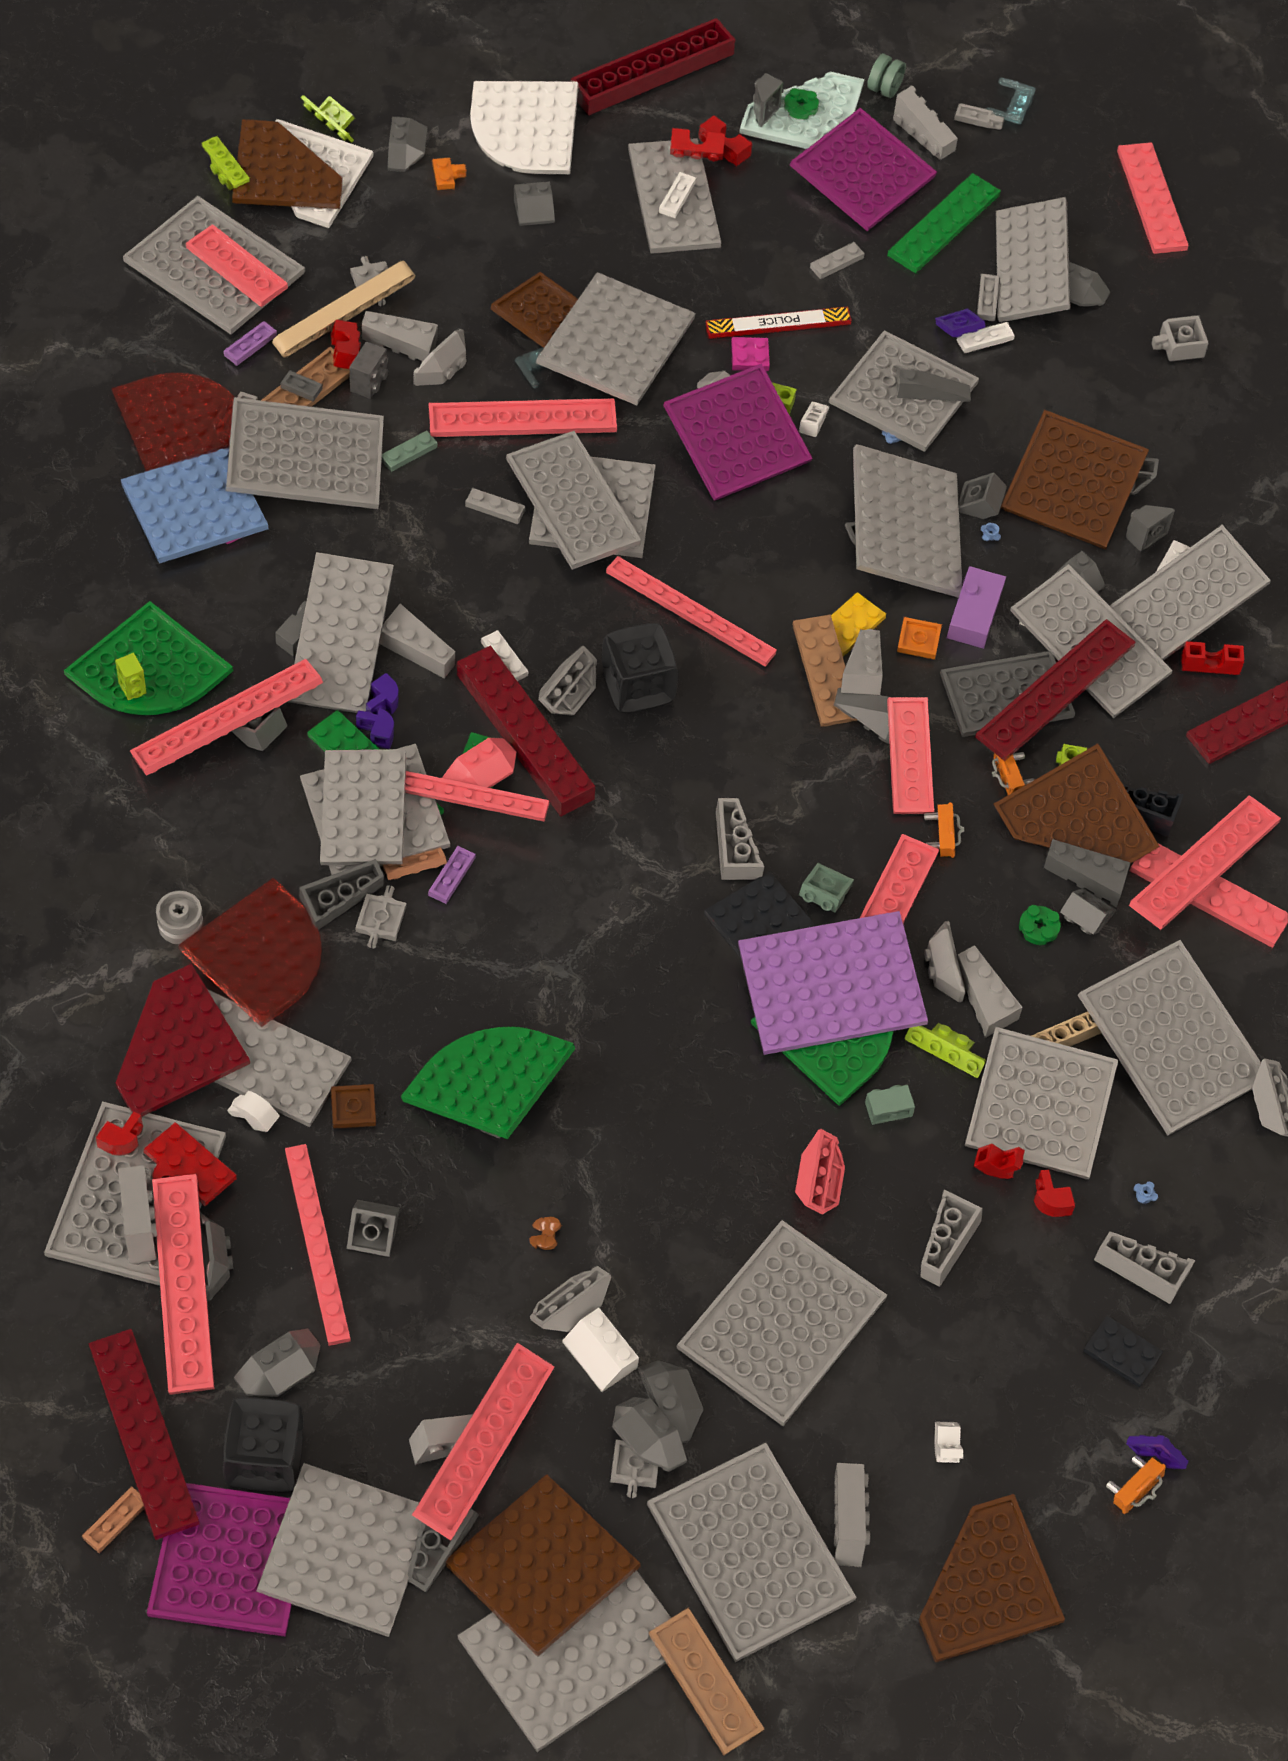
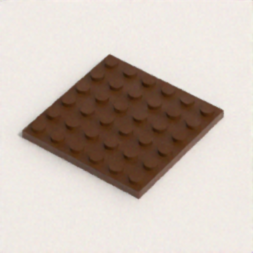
(1074, 479)
(542, 1565)

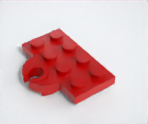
(182, 1155)

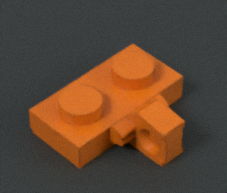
(447, 173)

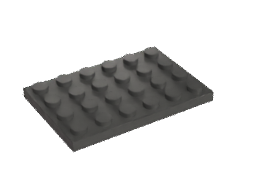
(986, 688)

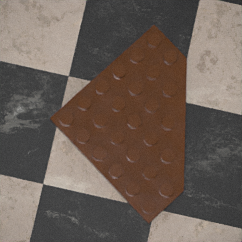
(283, 170)
(1079, 806)
(989, 1585)

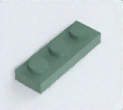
(408, 451)

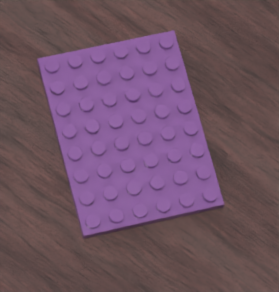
(832, 982)

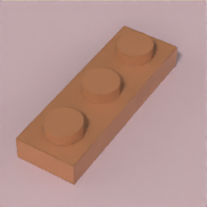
(415, 863)
(114, 1520)

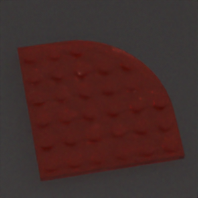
(175, 417)
(259, 951)

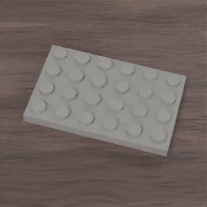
(363, 807)

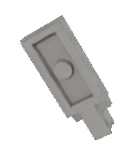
(978, 116)

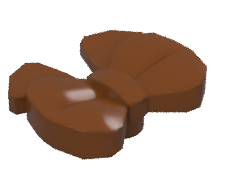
(548, 1226)

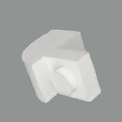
(254, 1110)
(947, 1442)

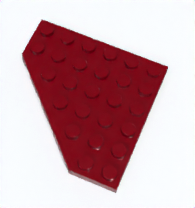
(177, 1044)

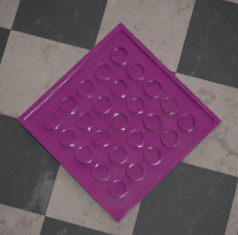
(863, 169)
(737, 432)
(216, 1567)

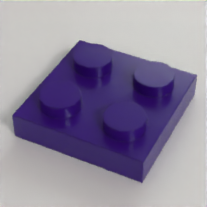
(960, 323)

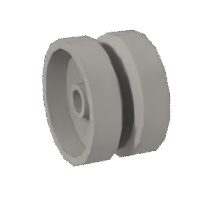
(179, 916)

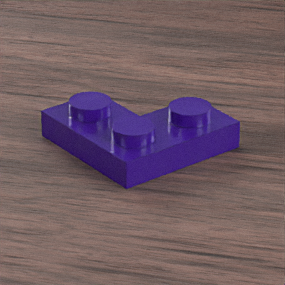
(1159, 1447)

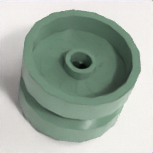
(886, 75)

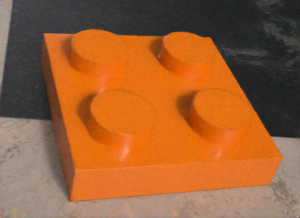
(919, 638)

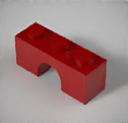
(683, 146)
(735, 149)
(346, 342)
(1226, 661)

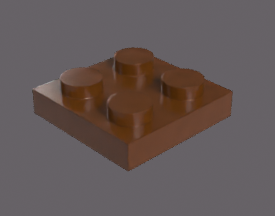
(353, 1106)

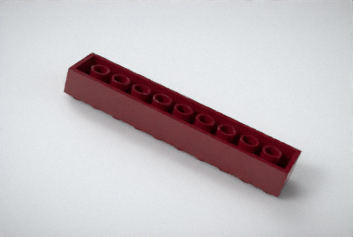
(653, 66)
(526, 730)

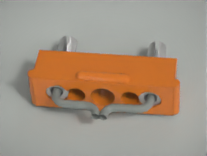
(1009, 772)
(946, 829)
(1138, 1485)

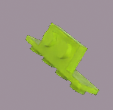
(333, 114)
(224, 164)
(947, 1046)

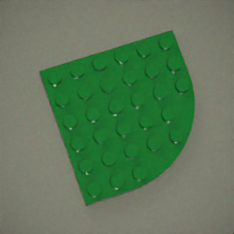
(173, 660)
(841, 1065)
(489, 1077)

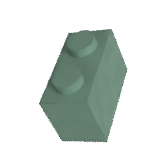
(889, 1104)

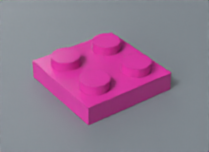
(749, 353)

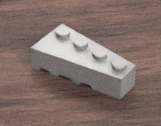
(137, 1213)
(850, 1514)

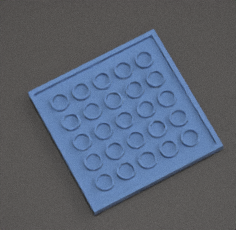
(188, 506)

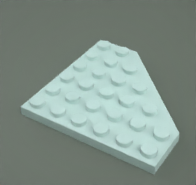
(837, 101)

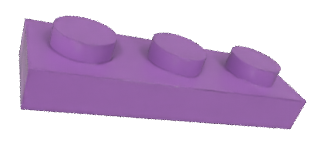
(250, 343)
(451, 874)

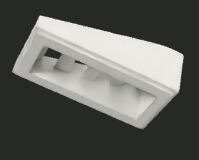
(813, 420)

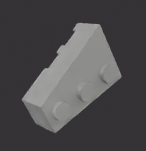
(436, 1437)

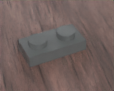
(301, 386)

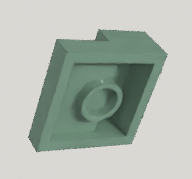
(825, 887)

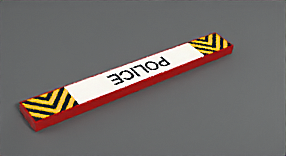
(778, 322)

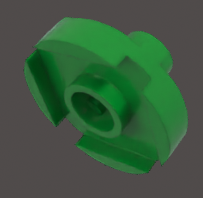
(797, 96)
(1040, 914)

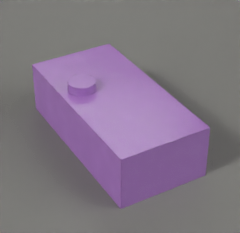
(976, 607)

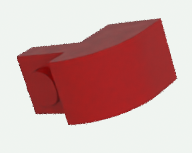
(120, 1140)
(997, 1162)
(1053, 1201)

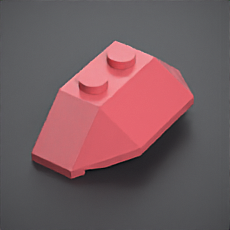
(484, 763)
(821, 1173)

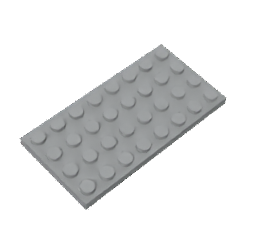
(654, 175)
(1032, 259)
(573, 499)
(1191, 593)
(1066, 612)
(343, 629)
(284, 1065)

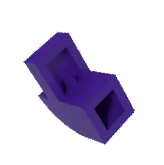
(385, 695)
(380, 726)

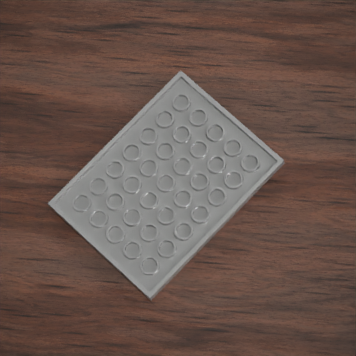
(180, 272)
(616, 338)
(305, 453)
(907, 521)
(1173, 1036)
(91, 1216)
(782, 1322)
(751, 1551)
(580, 1670)

